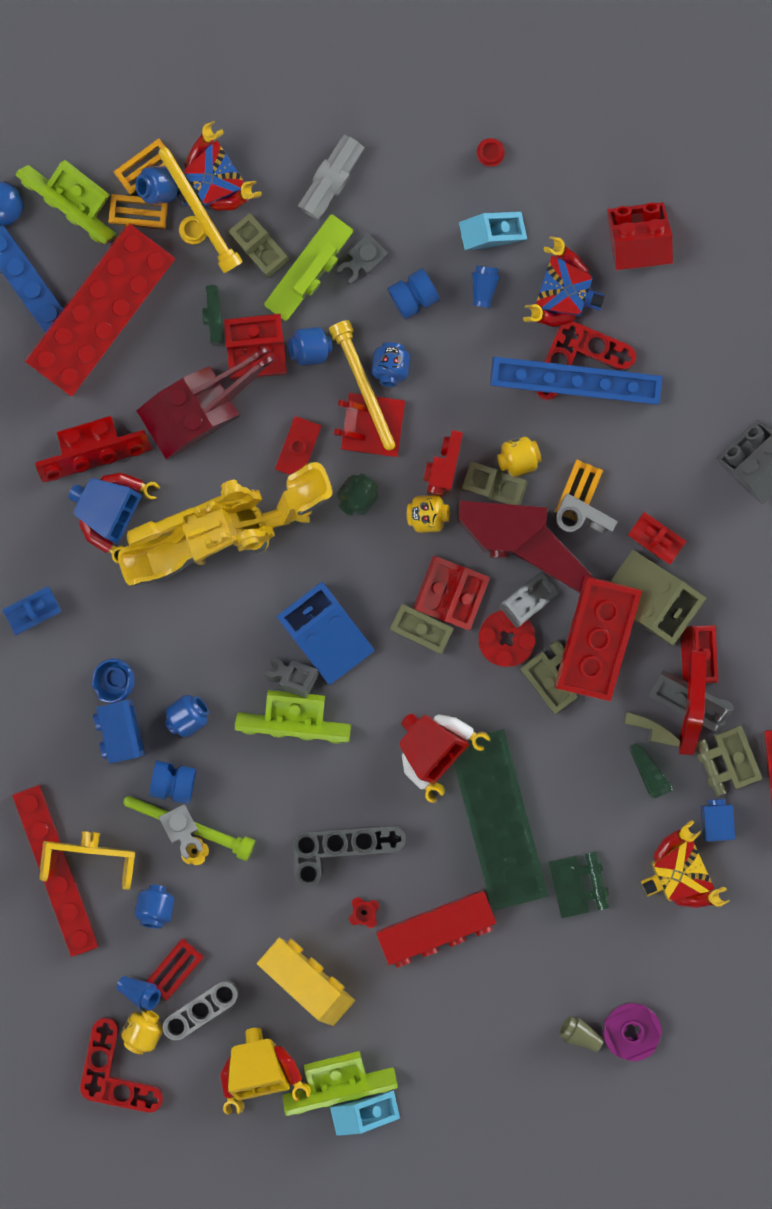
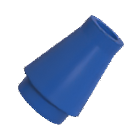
(484, 285)
(140, 993)

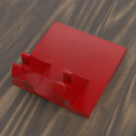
(360, 430)

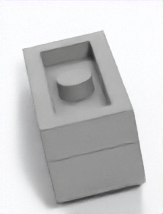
(598, 520)

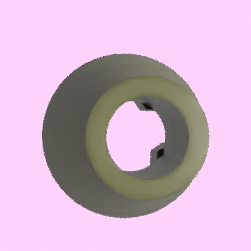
(580, 1034)

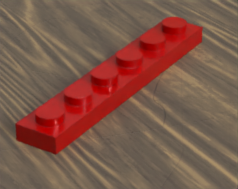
(60, 882)

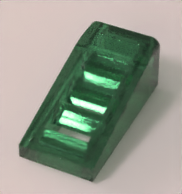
(652, 777)

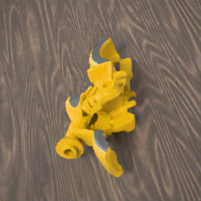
(218, 524)

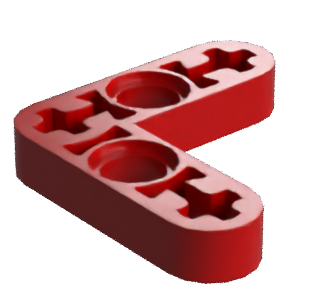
(581, 346)
(695, 709)
(108, 1083)

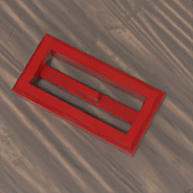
(190, 950)

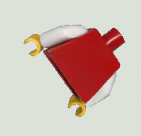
(433, 747)

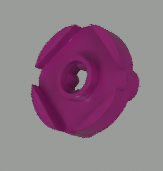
(648, 1036)

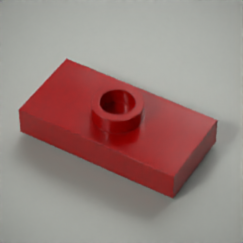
(298, 446)

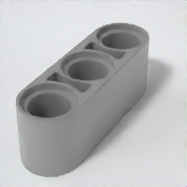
(190, 1019)

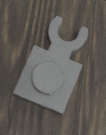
(179, 827)

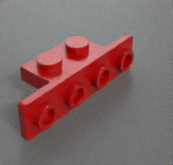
(90, 447)

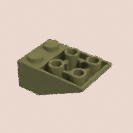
(665, 600)

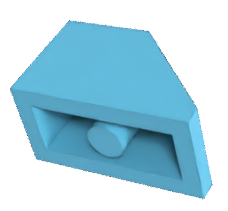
(492, 230)
(365, 1113)

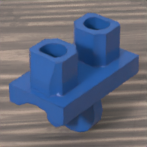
(32, 610)

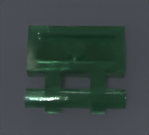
(569, 885)

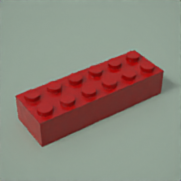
(99, 309)

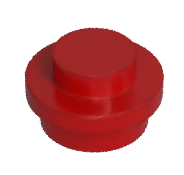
(490, 152)

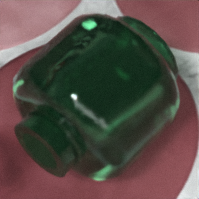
(357, 495)

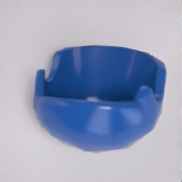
(10, 203)
(113, 680)

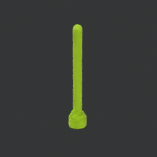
(239, 846)

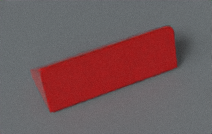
(700, 639)

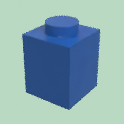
(717, 821)

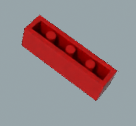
(436, 927)

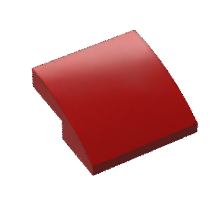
(252, 334)
(451, 593)

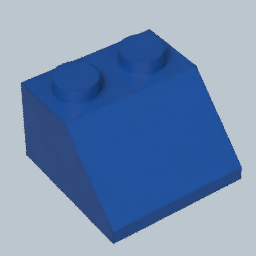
(119, 731)

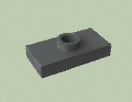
(528, 599)

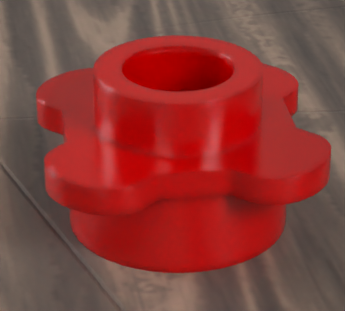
(368, 919)

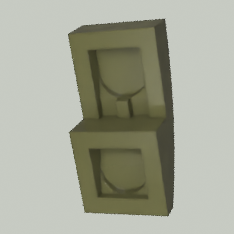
(258, 245)
(494, 484)
(657, 732)

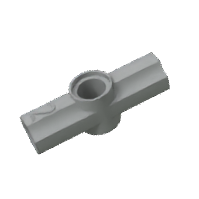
(331, 177)

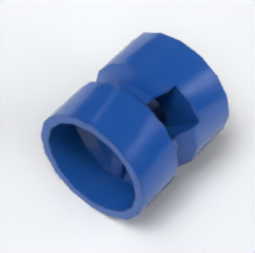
(413, 294)
(172, 782)

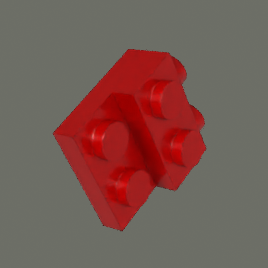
(442, 470)

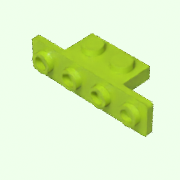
(73, 195)
(308, 268)
(295, 717)
(339, 1081)

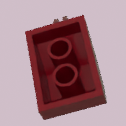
(196, 406)
(521, 532)

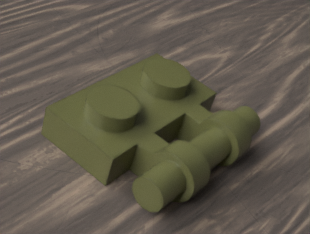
(543, 675)
(736, 756)

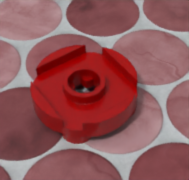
(503, 654)

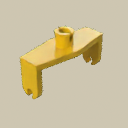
(89, 846)

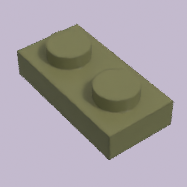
(421, 629)

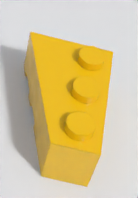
(306, 981)

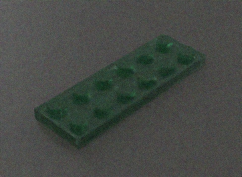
(499, 823)

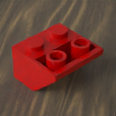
(640, 236)

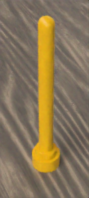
(227, 257)
(343, 335)

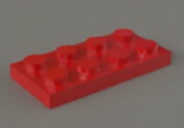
(598, 638)

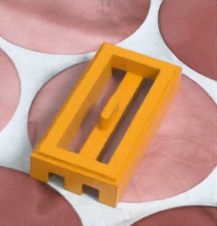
(133, 161)
(141, 212)
(587, 469)

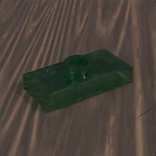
(212, 315)

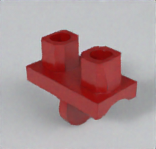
(656, 538)

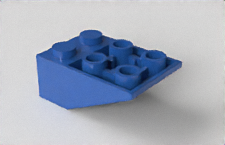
(325, 633)

